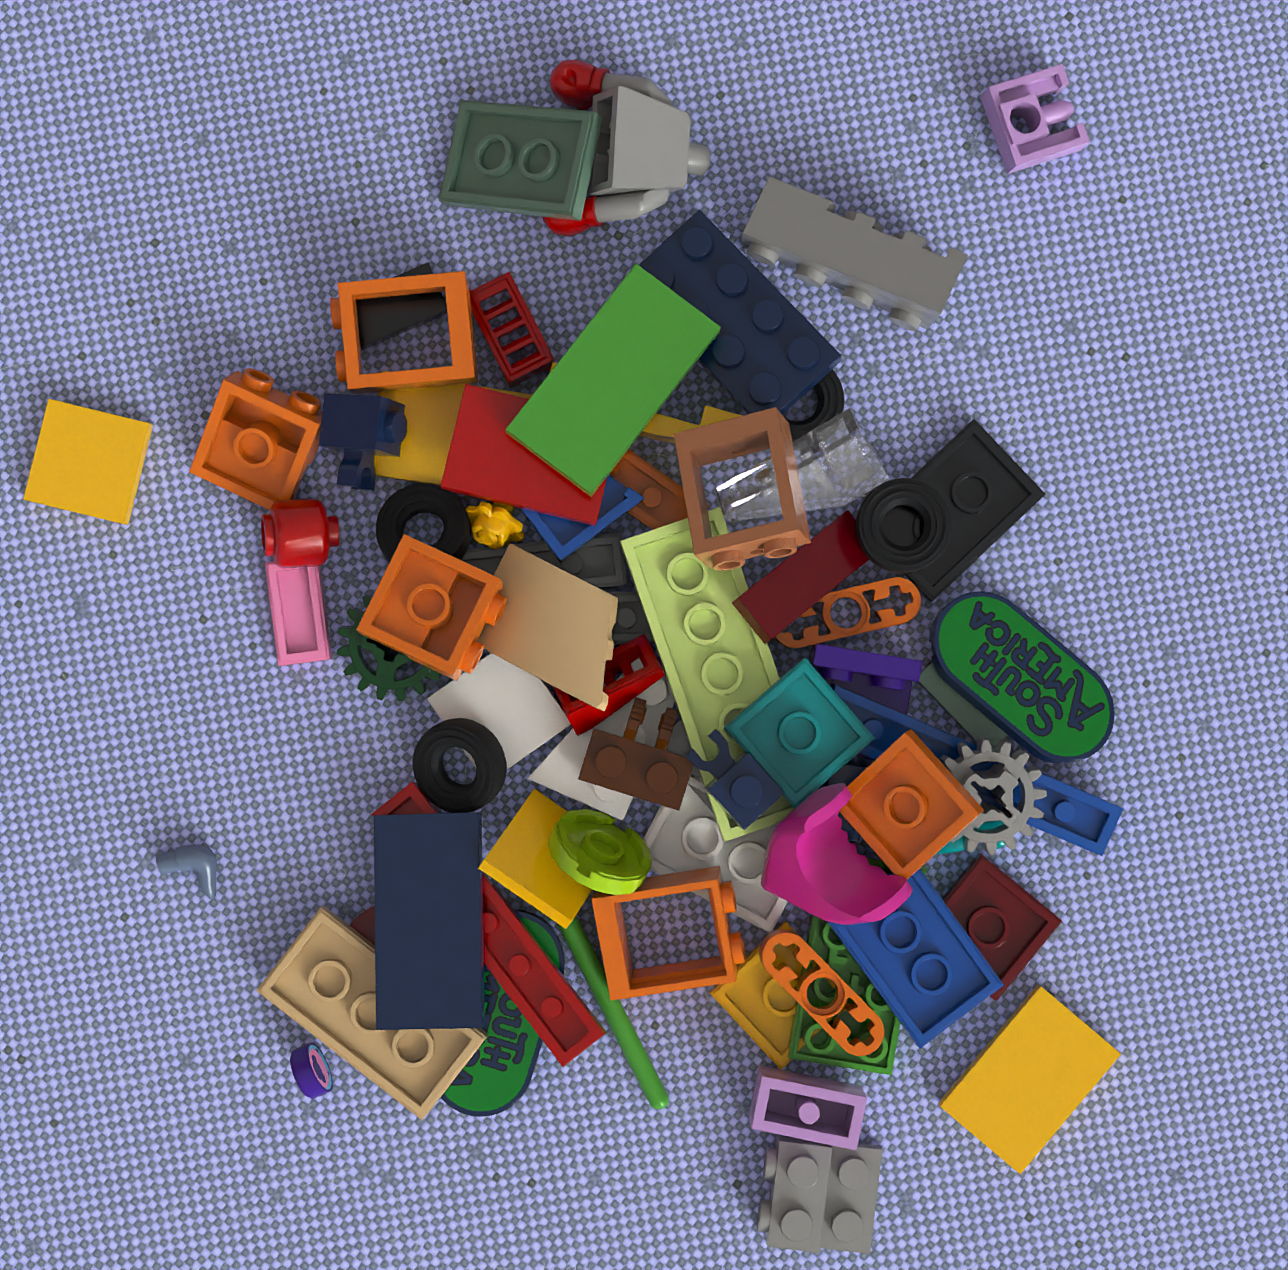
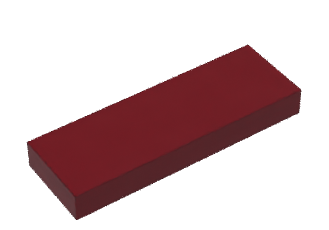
(802, 579)

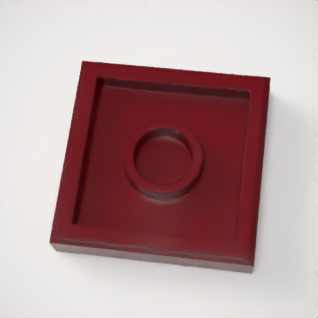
(999, 918)

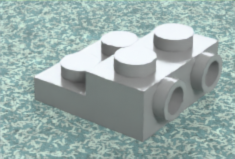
(819, 1196)

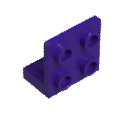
(869, 674)

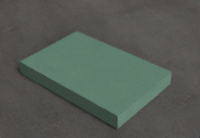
(521, 159)

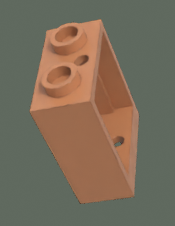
(726, 441)

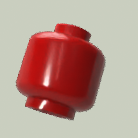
(298, 533)

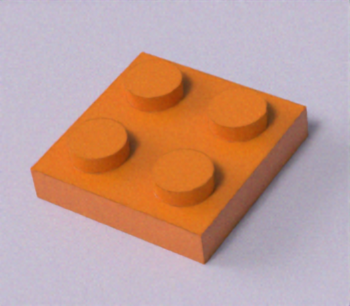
(908, 805)

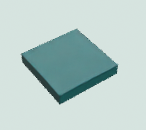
(799, 732)

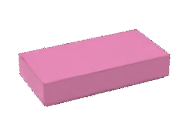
(298, 614)

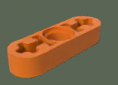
(886, 617)
(858, 1009)

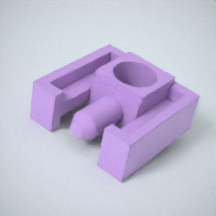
(1021, 99)

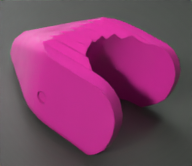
(821, 871)

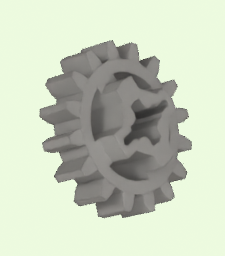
(1001, 781)

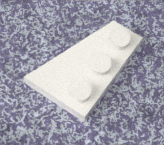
(564, 763)

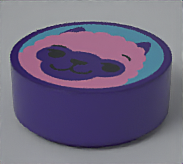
(311, 1071)

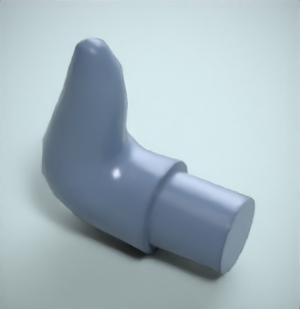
(192, 858)

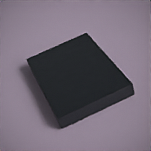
(984, 499)

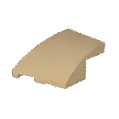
(553, 626)

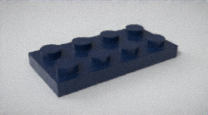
(765, 345)

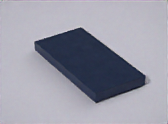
(429, 921)

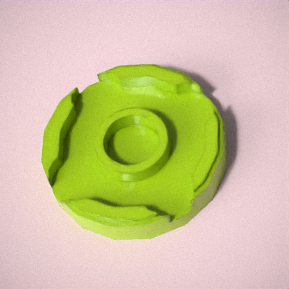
(599, 853)

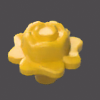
(494, 524)

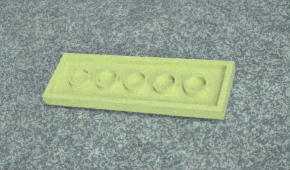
(703, 644)

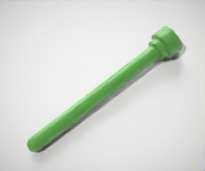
(615, 1015)

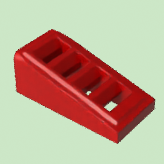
(528, 366)
(620, 692)

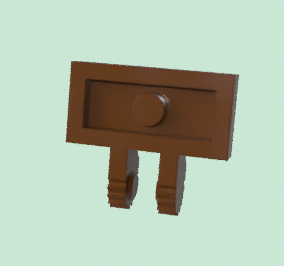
(638, 767)

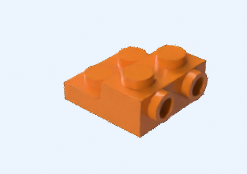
(258, 438)
(433, 608)

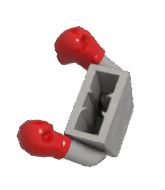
(640, 147)

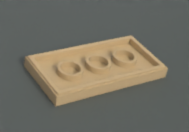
(331, 992)

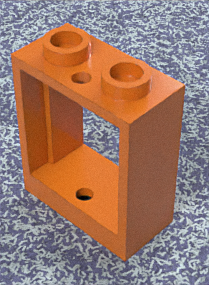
(460, 324)
(629, 982)

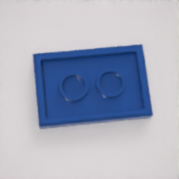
(921, 962)

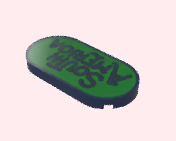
(1021, 678)
(507, 1057)

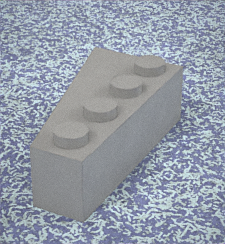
(851, 255)

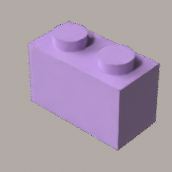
(807, 1107)

